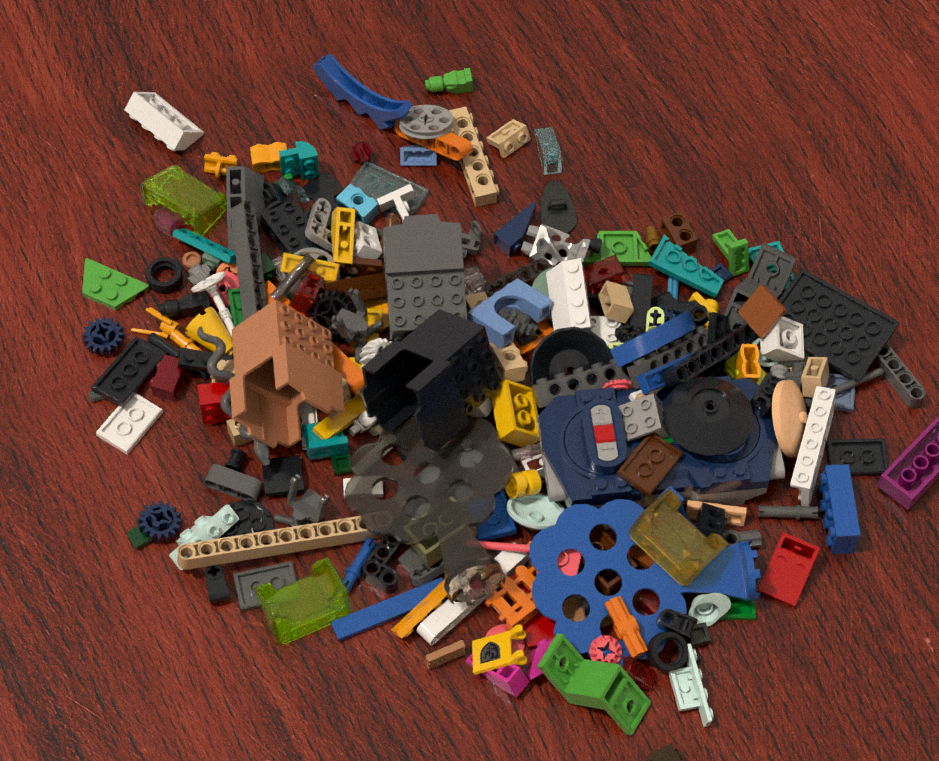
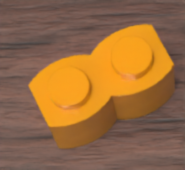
(266, 157)
(747, 362)

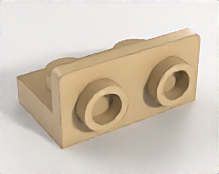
(509, 137)

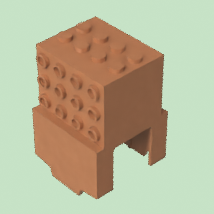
(277, 367)

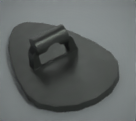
(557, 208)

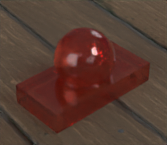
(641, 674)

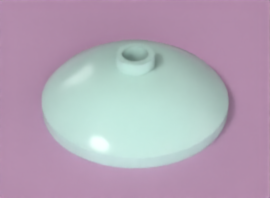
(534, 511)

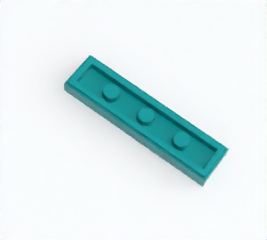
(205, 245)

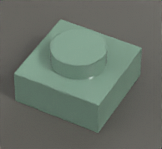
(211, 261)

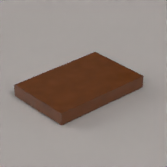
(649, 464)

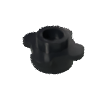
(595, 245)

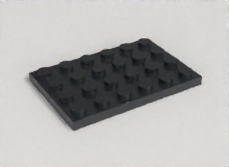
(837, 324)

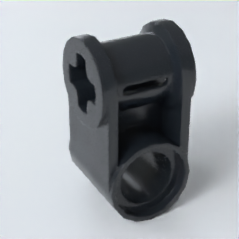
(216, 585)
(678, 623)

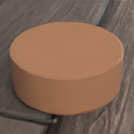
(191, 259)

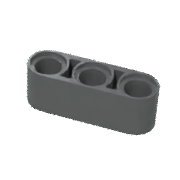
(233, 483)

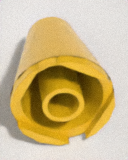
(211, 325)

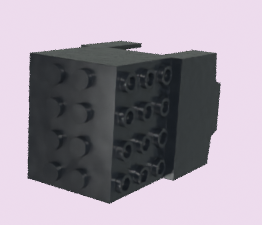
(433, 374)

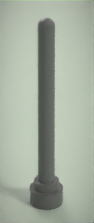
(849, 384)

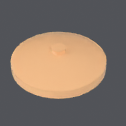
(789, 417)

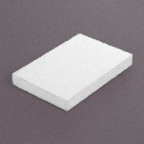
(129, 424)

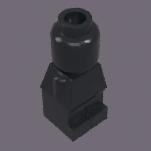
(189, 305)

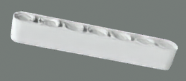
(450, 614)

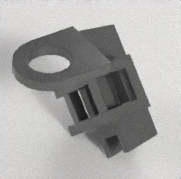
(473, 239)

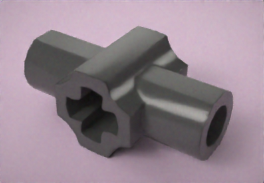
(796, 373)

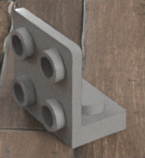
(643, 418)

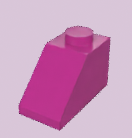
(536, 655)

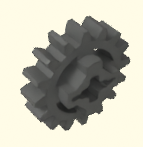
(520, 320)

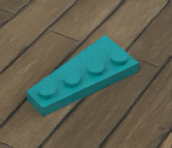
(677, 264)

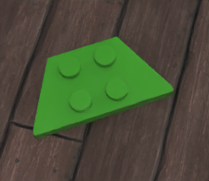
(626, 246)
(109, 286)

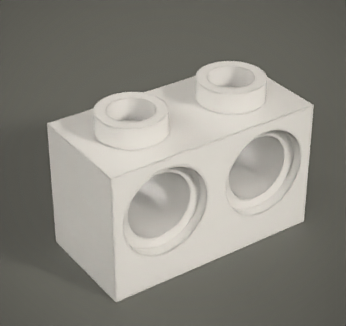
(366, 241)

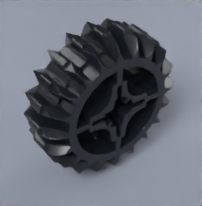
(337, 298)

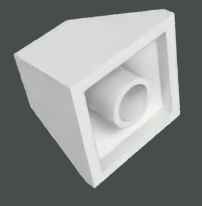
(784, 341)

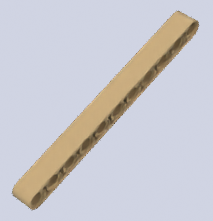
(275, 540)

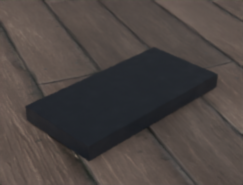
(128, 372)

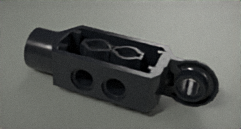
(285, 221)

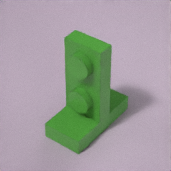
(734, 250)

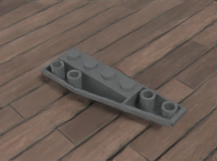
(243, 185)

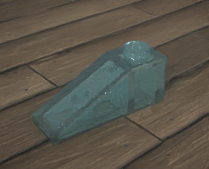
(548, 150)

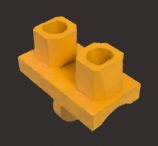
(217, 164)

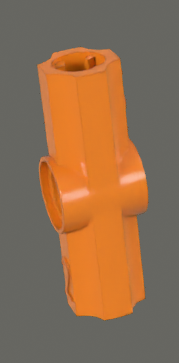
(626, 627)

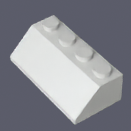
(163, 120)
(569, 295)

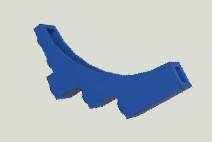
(362, 99)

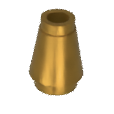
(652, 238)

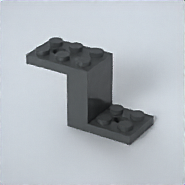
(759, 275)

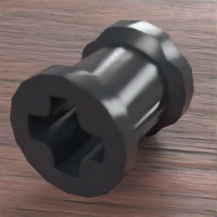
(236, 459)

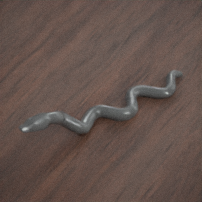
(260, 449)

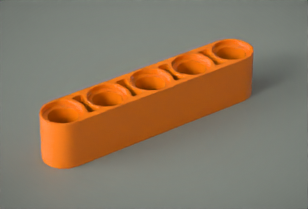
(449, 145)

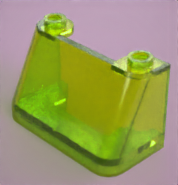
(185, 196)
(304, 603)

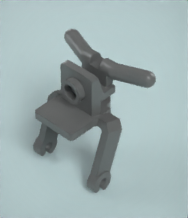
(353, 325)
(307, 509)

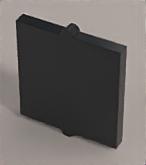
(321, 185)

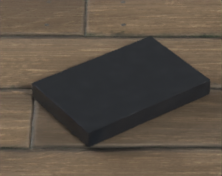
(864, 456)

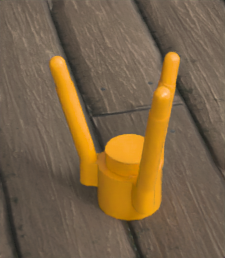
(167, 325)

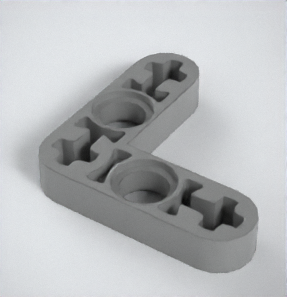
(321, 233)

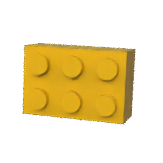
(515, 413)

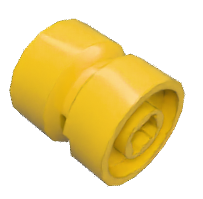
(524, 484)

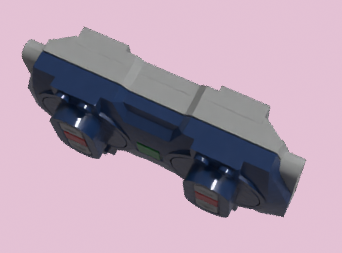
(587, 446)

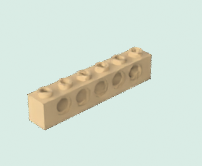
(479, 182)
(508, 359)

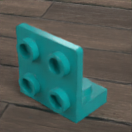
(324, 448)

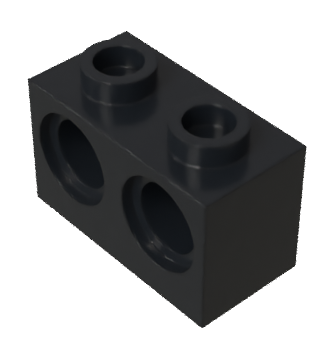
(711, 520)

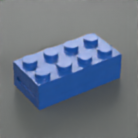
(839, 509)

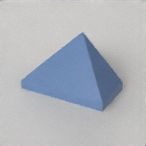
(417, 156)

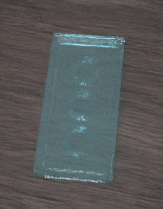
(379, 182)

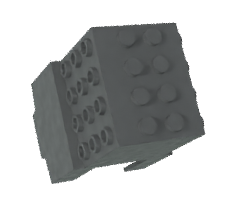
(422, 272)

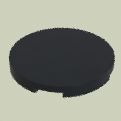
(252, 519)

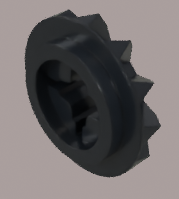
(628, 332)

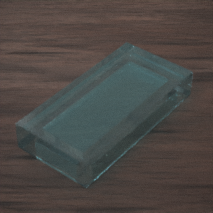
(293, 190)

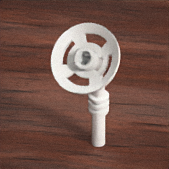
(210, 285)

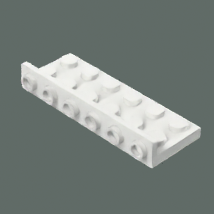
(813, 443)

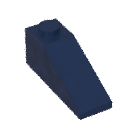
(513, 234)

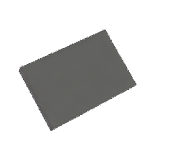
(246, 581)

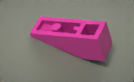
(508, 678)

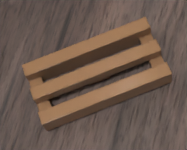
(445, 654)

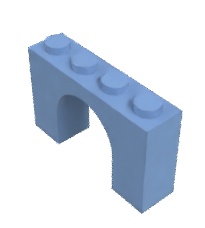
(514, 295)

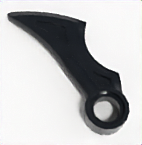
(678, 307)

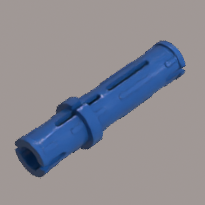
(354, 571)

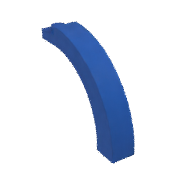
(653, 339)

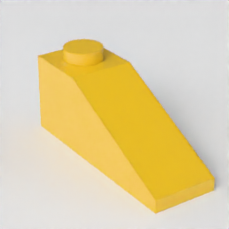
(342, 234)

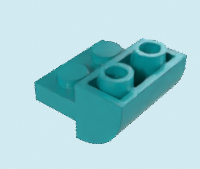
(299, 161)

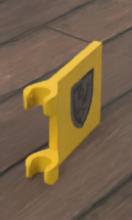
(496, 651)

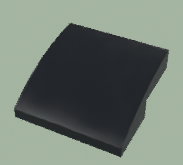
(279, 473)

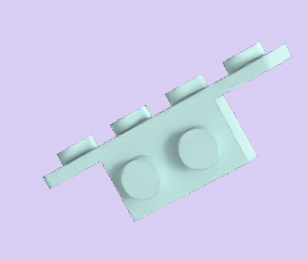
(206, 529)
(689, 688)

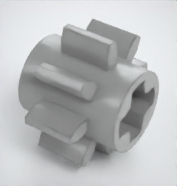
(198, 273)

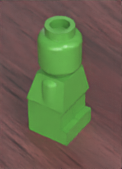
(453, 82)

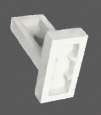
(397, 198)

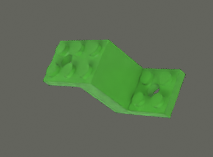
(594, 684)

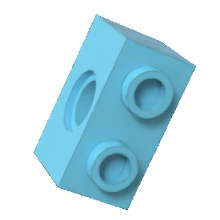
(368, 205)

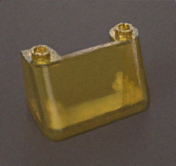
(674, 540)

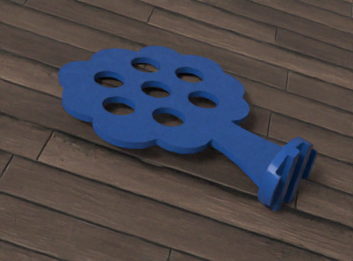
(728, 574)

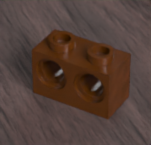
(678, 229)

